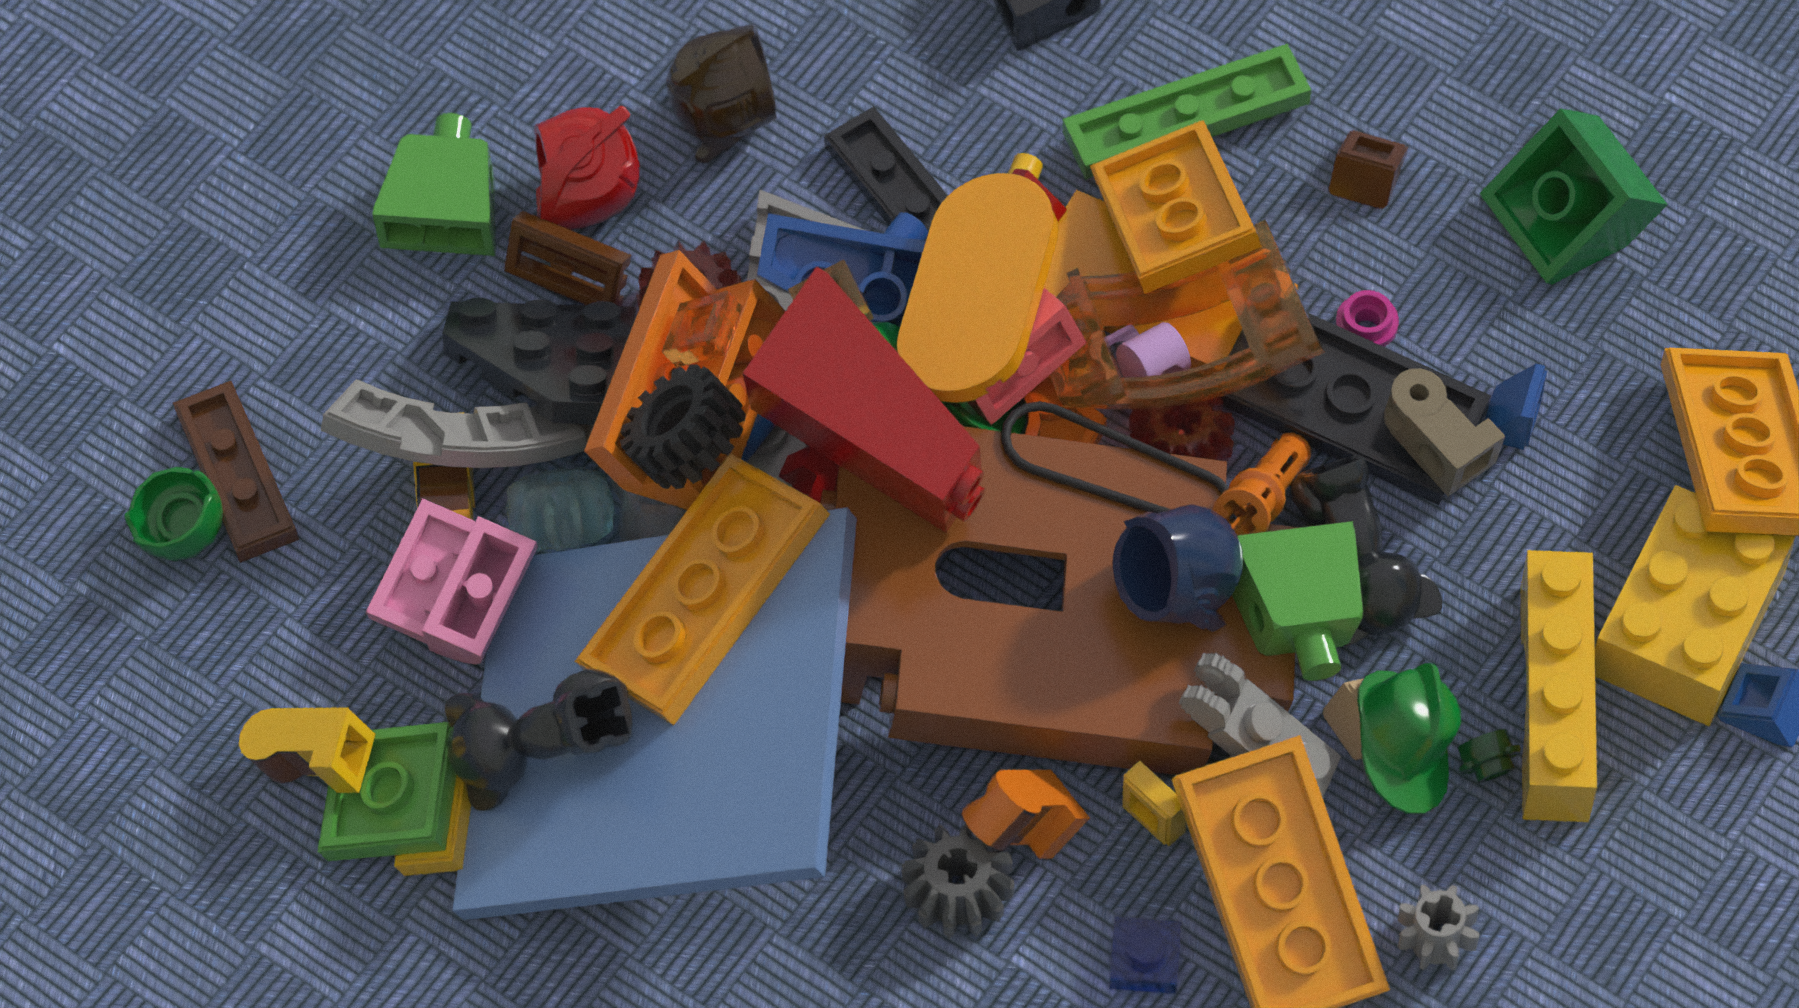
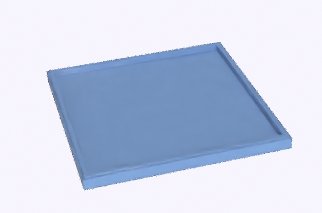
(680, 808)

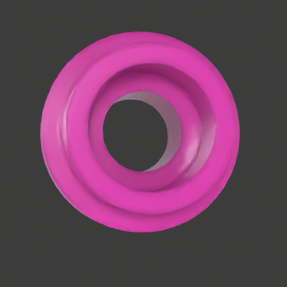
(1371, 307)

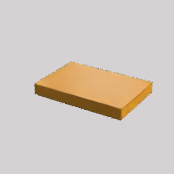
(1175, 206)

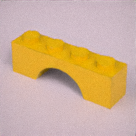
(1560, 686)

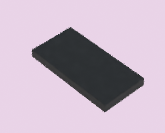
(1341, 404)

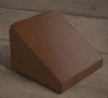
(1367, 169)

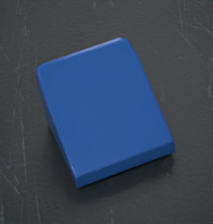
(1517, 404)
(1764, 703)

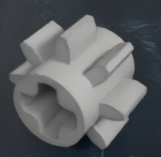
(1440, 908)

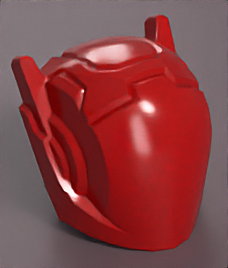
(585, 166)

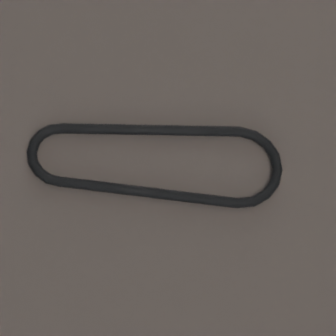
(1107, 432)

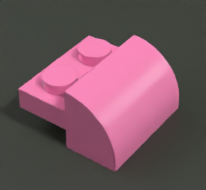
(451, 581)

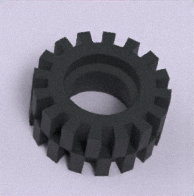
(682, 426)

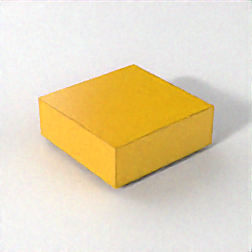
(1153, 804)

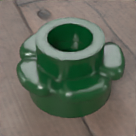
(1488, 755)

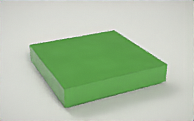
(401, 800)

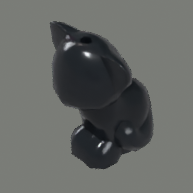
(1389, 582)
(492, 746)

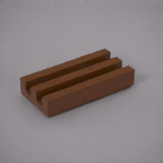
(567, 254)

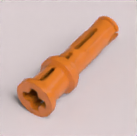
(1263, 486)

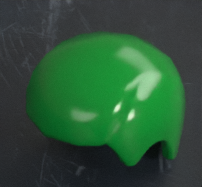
(175, 514)

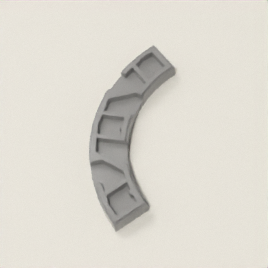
(418, 433)

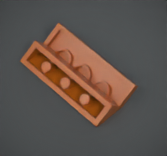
(643, 363)

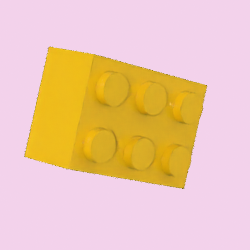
(1689, 610)

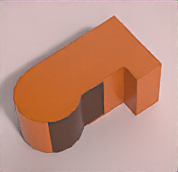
(1026, 810)

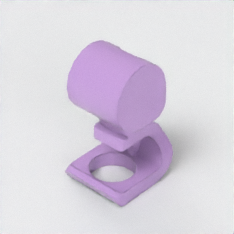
(1151, 352)

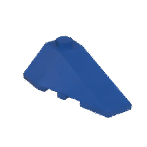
(879, 261)

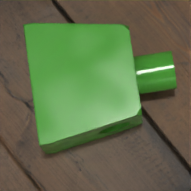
(439, 193)
(1301, 594)

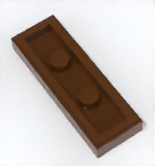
(238, 469)

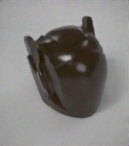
(721, 88)

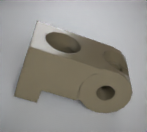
(1438, 432)

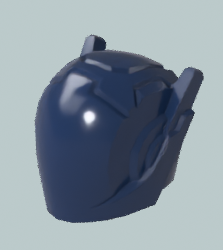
(1178, 566)

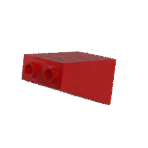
(862, 406)

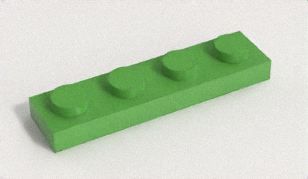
(1220, 96)

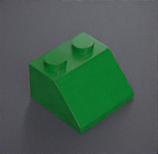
(1572, 196)

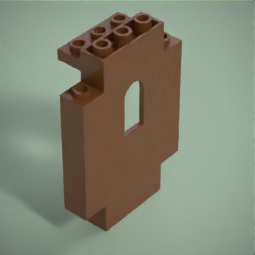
(1025, 678)

